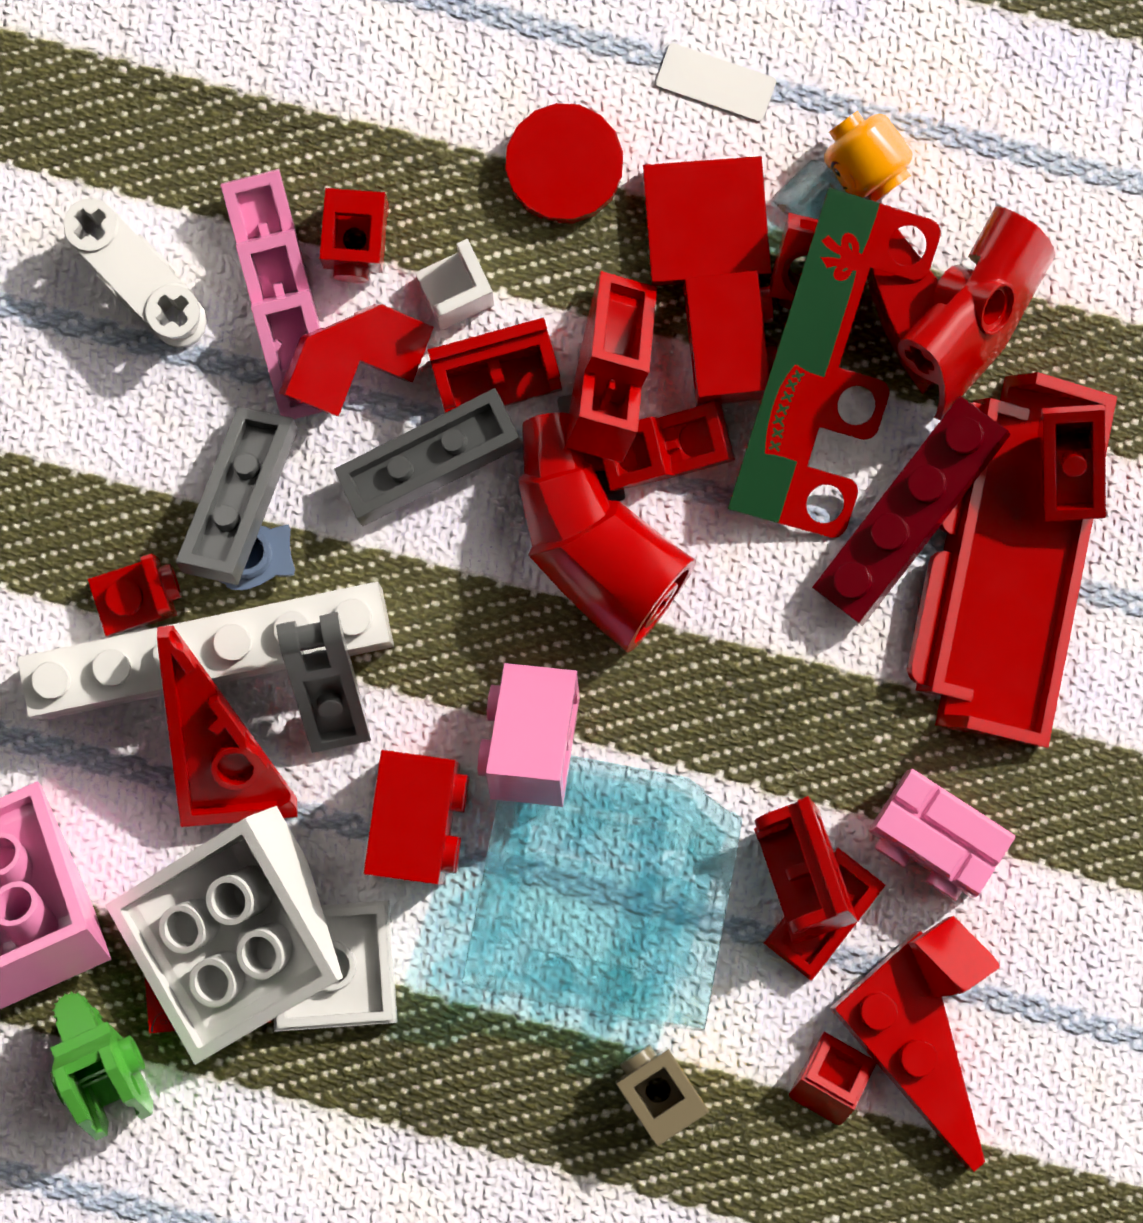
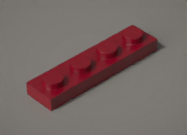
(911, 510)

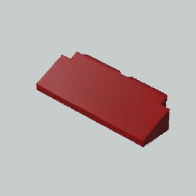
(1006, 583)

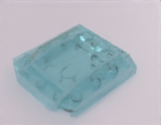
(595, 915)

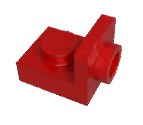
(135, 595)

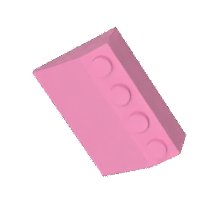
(44, 906)

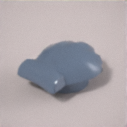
(267, 558)

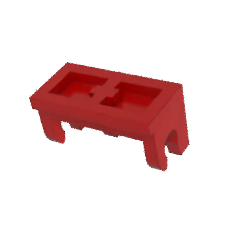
(511, 360)
(804, 870)

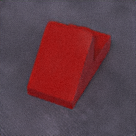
(1073, 462)

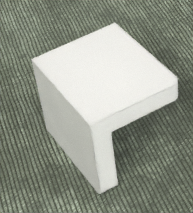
(456, 287)

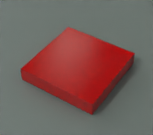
(706, 219)

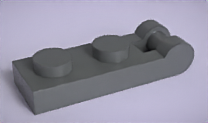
(324, 683)

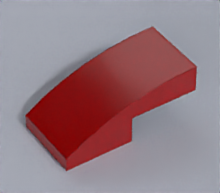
(673, 447)

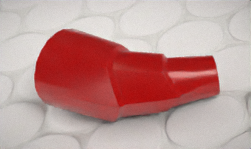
(593, 546)

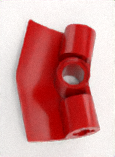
(978, 307)

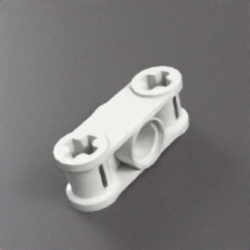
(134, 272)

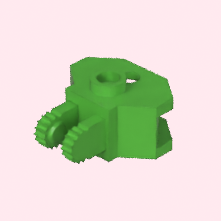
(95, 1066)

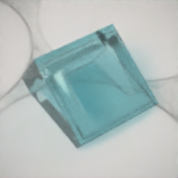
(807, 190)

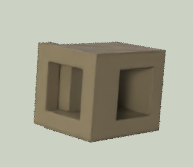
(662, 1117)

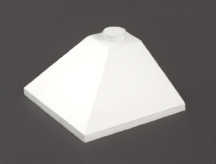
(230, 933)

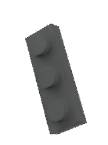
(428, 457)
(237, 495)

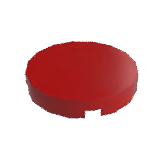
(564, 163)

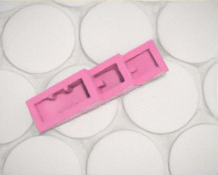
(273, 274)

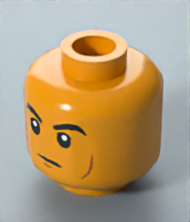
(868, 155)

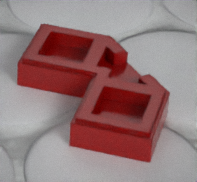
(330, 355)

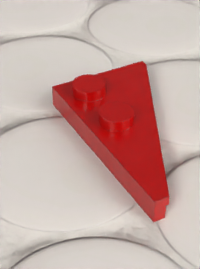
(215, 758)
(914, 1046)

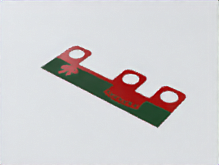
(806, 371)

